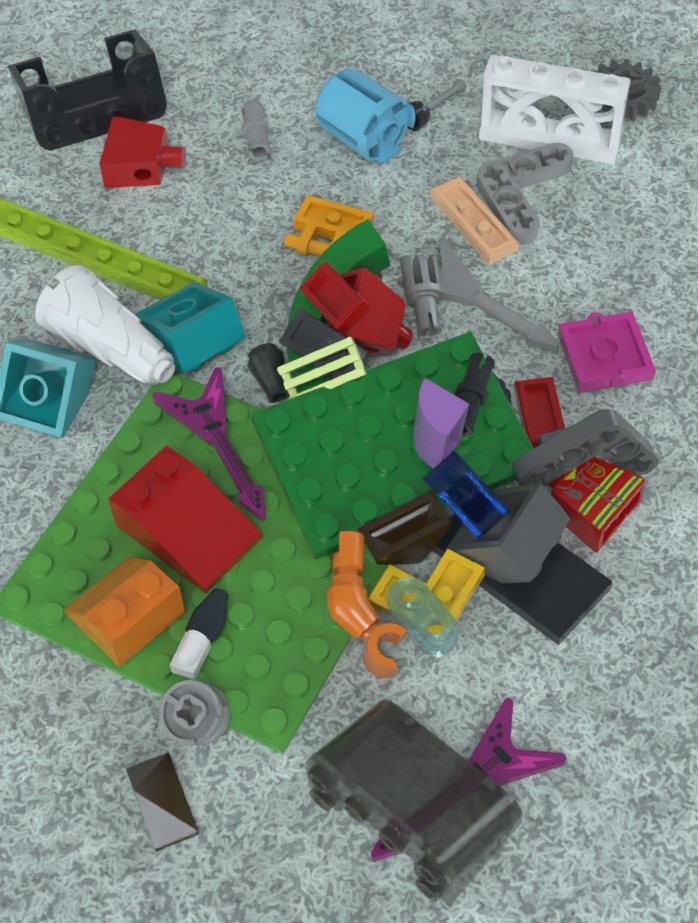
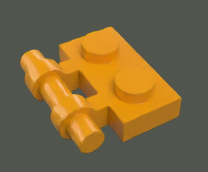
(324, 220)

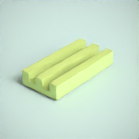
(354, 357)

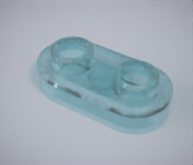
(420, 615)

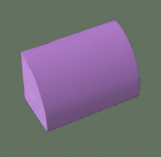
(437, 423)

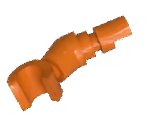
(354, 612)

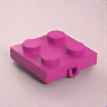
(606, 351)

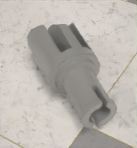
(423, 291)

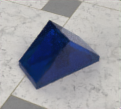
(466, 495)

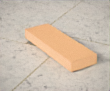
(474, 220)

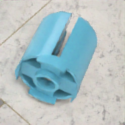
(364, 115)

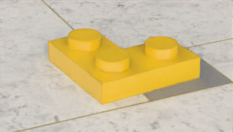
(451, 583)

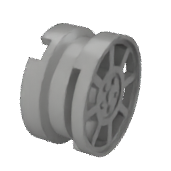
(194, 713)

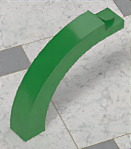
(354, 250)

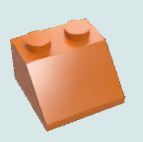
(127, 608)

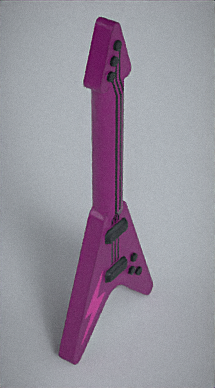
(208, 421)
(499, 761)

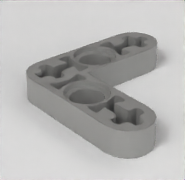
(557, 162)

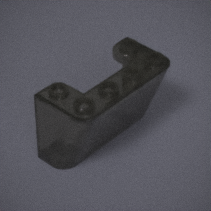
(416, 797)

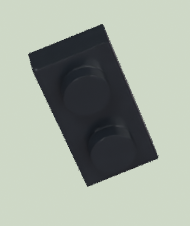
(310, 334)

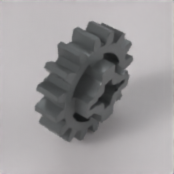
(643, 88)

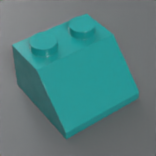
(194, 324)
(43, 385)

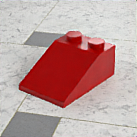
(183, 519)

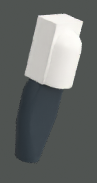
(200, 632)

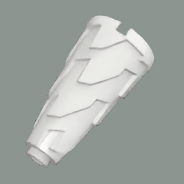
(94, 321)

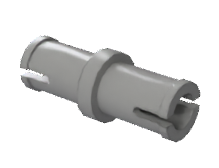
(255, 130)

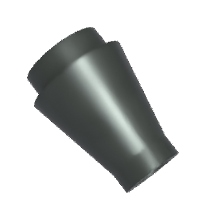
(263, 365)

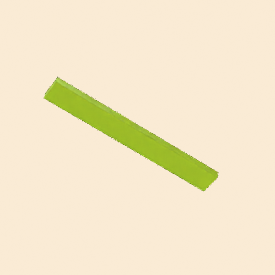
(95, 253)

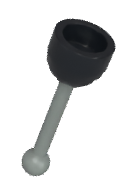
(422, 111)

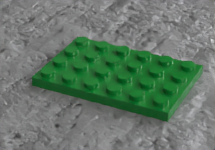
(352, 450)

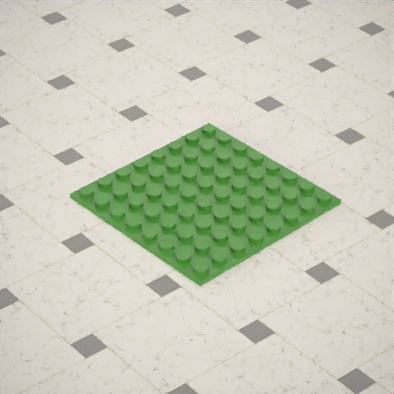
(277, 622)

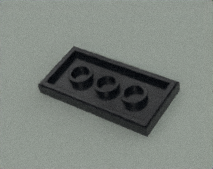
(555, 597)

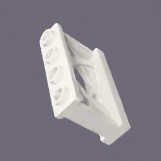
(526, 125)

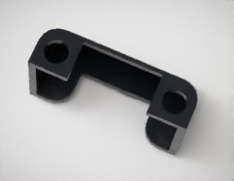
(86, 105)

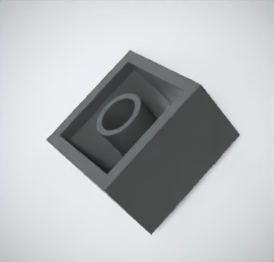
(520, 540)

